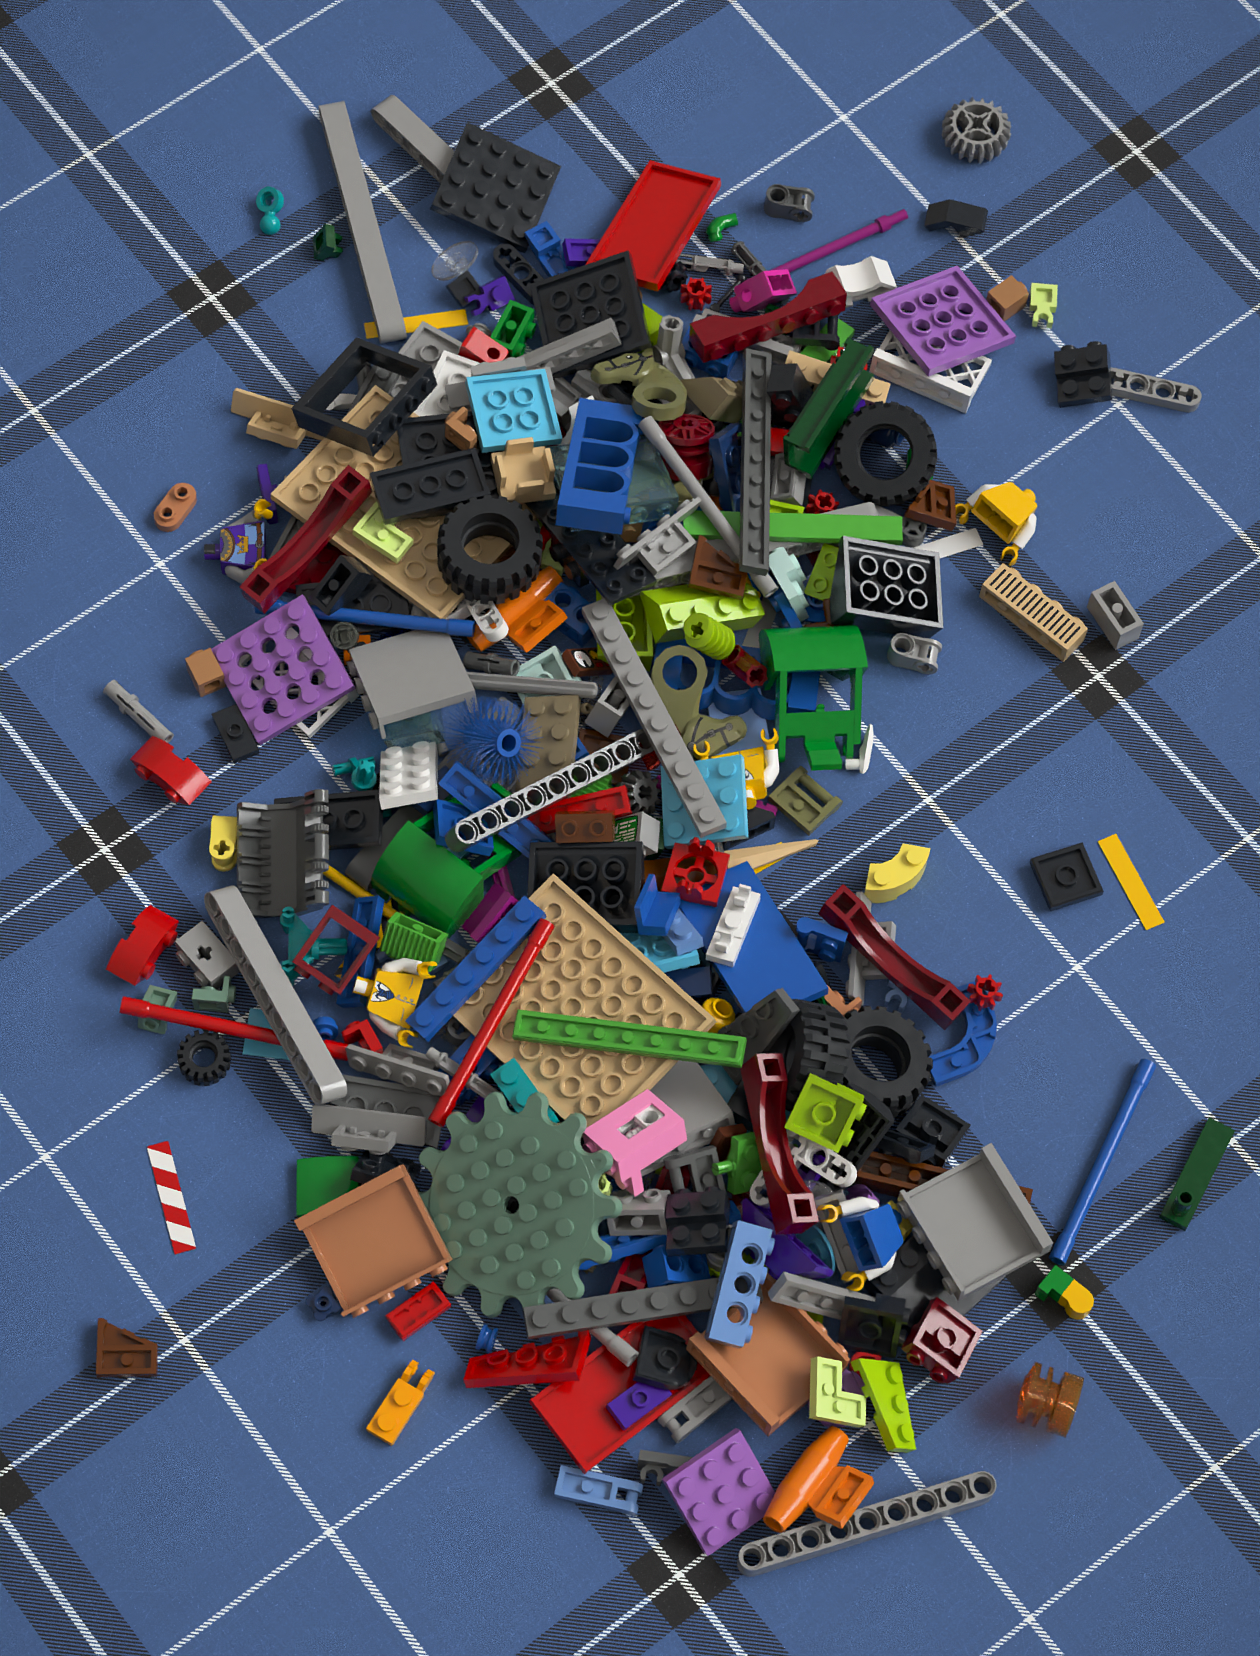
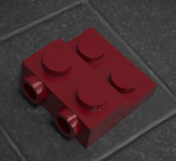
(941, 1341)

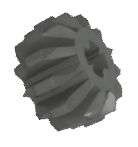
(641, 791)

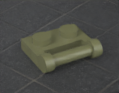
(799, 806)

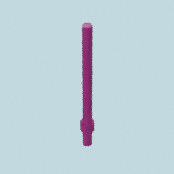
(880, 225)

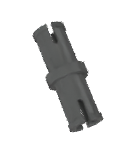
(491, 663)

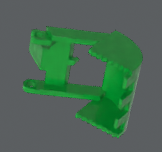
(807, 651)
(432, 879)

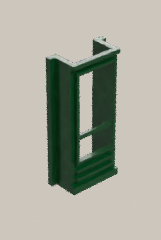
(828, 409)

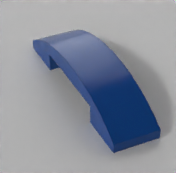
(547, 249)

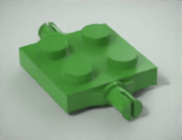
(742, 1163)

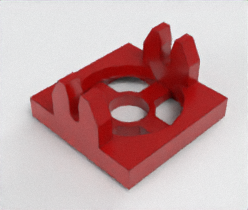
(690, 890)

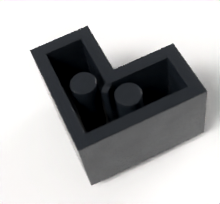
(788, 392)

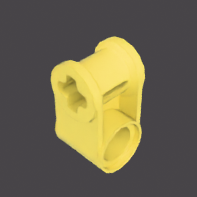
(224, 841)

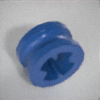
(487, 1338)

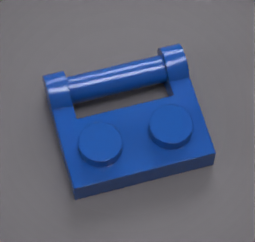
(829, 942)

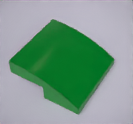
(323, 1181)

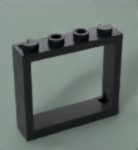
(310, 407)

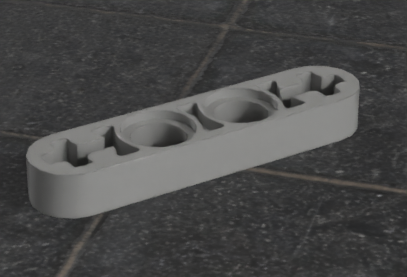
(1149, 393)

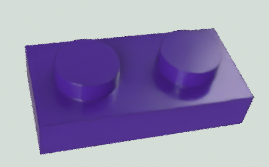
(578, 251)

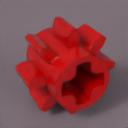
(696, 293)
(822, 499)
(989, 985)

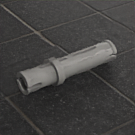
(130, 705)

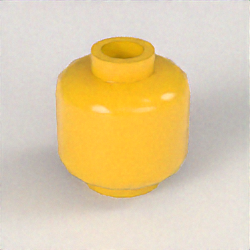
(721, 1011)

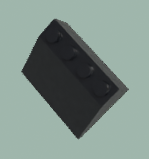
(886, 588)
(600, 873)
(919, 1282)

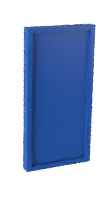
(770, 952)

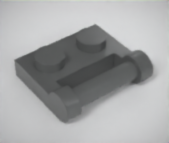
(699, 1168)

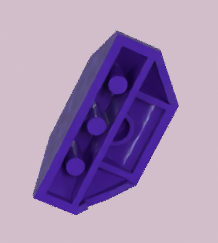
(788, 1252)

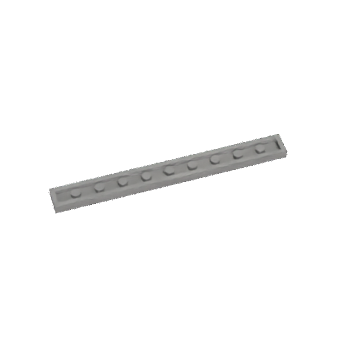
(654, 718)

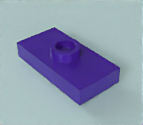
(266, 490)
(636, 1403)

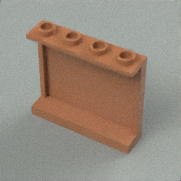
(375, 1241)
(772, 1370)

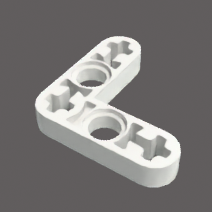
(474, 608)
(804, 1155)

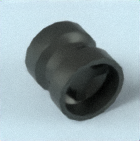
(348, 635)

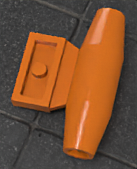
(528, 615)
(819, 1484)

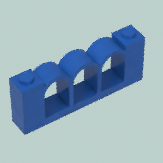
(590, 508)
(800, 699)

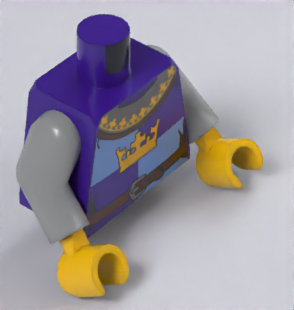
(242, 544)

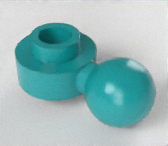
(269, 223)

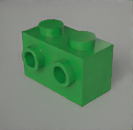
(514, 328)

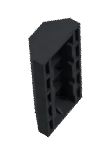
(866, 1136)

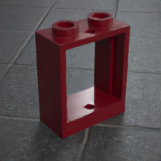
(346, 921)

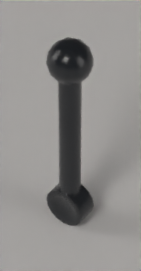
(716, 307)

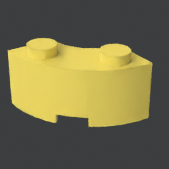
(897, 875)

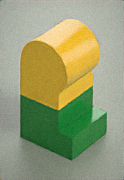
(1066, 1292)

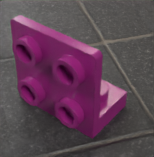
(489, 912)

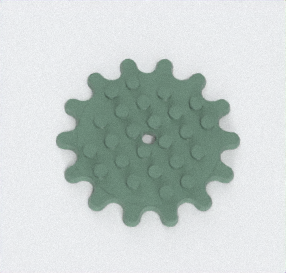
(556, 1194)

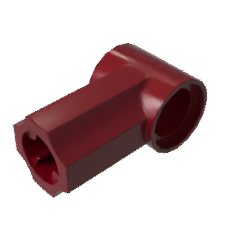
(745, 667)

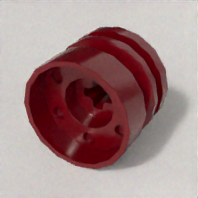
(690, 439)

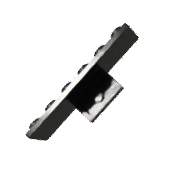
(592, 556)

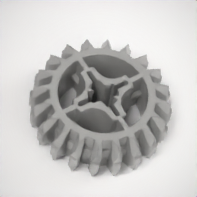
(976, 139)

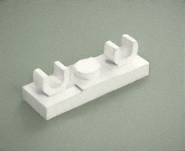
(733, 926)

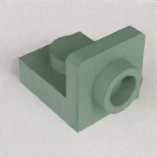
(157, 996)
(211, 999)

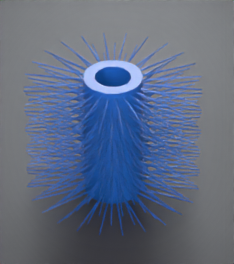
(492, 739)

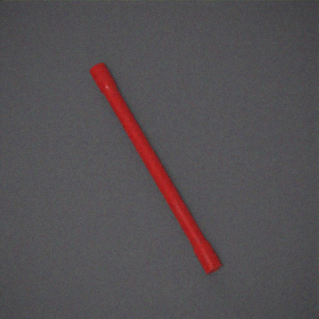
(145, 1009)
(448, 1100)

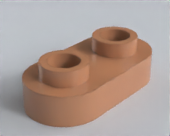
(176, 505)

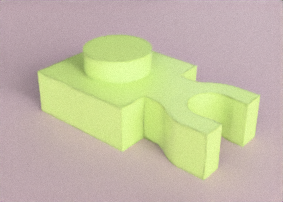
(1043, 301)

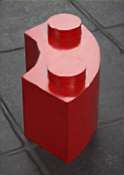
(178, 778)
(137, 956)

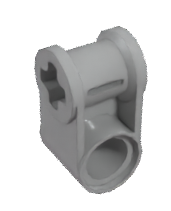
(916, 653)

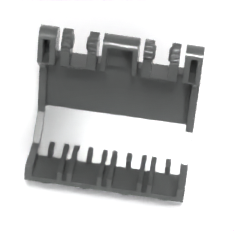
(283, 855)

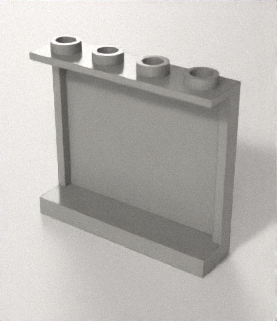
(409, 676)
(695, 1100)
(974, 1223)

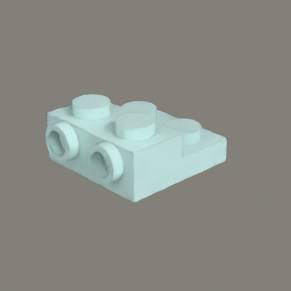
(790, 578)
(546, 665)

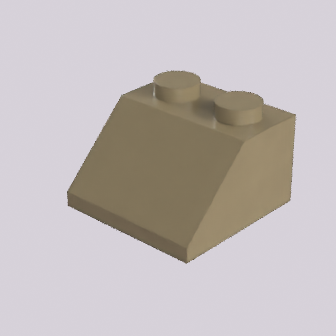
(716, 397)

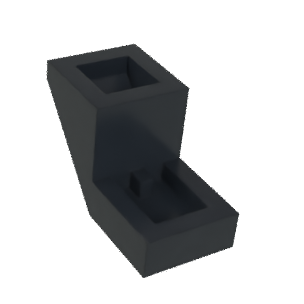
(962, 217)

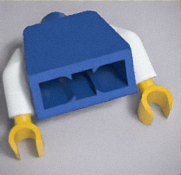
(871, 1234)

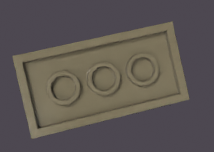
(559, 731)

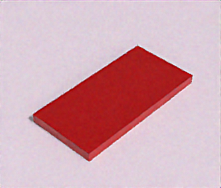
(658, 220)
(578, 1408)

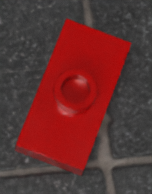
(418, 1311)

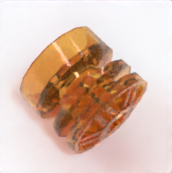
(1049, 1399)

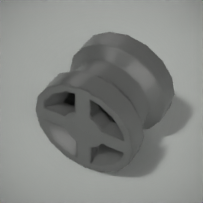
(912, 525)

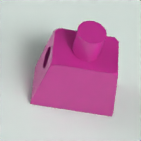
(761, 290)

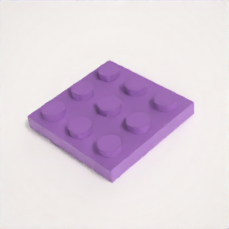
(720, 1491)

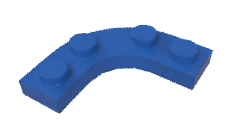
(973, 1048)

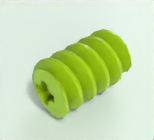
(709, 636)

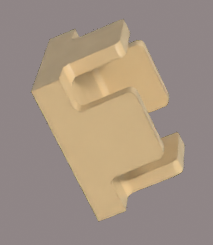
(524, 471)

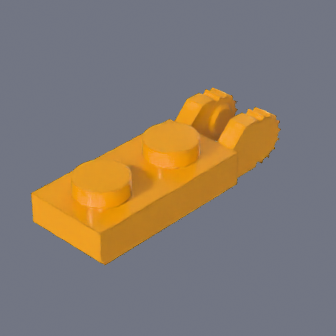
(399, 1405)

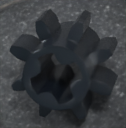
(675, 277)

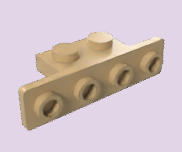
(269, 419)

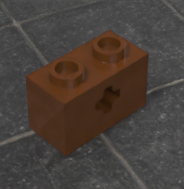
(585, 826)

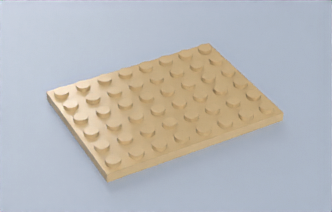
(417, 572)
(587, 974)

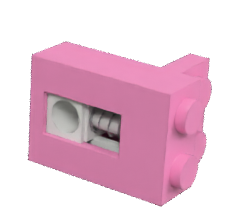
(636, 1138)

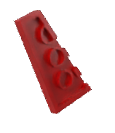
(531, 1364)

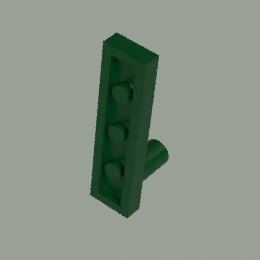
(1196, 1174)

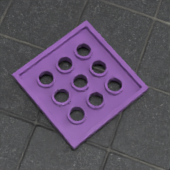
(932, 290)
(312, 697)

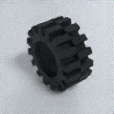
(211, 1072)

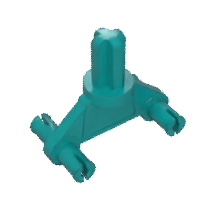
(362, 774)
(298, 935)

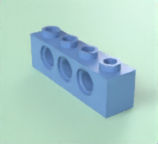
(719, 1327)

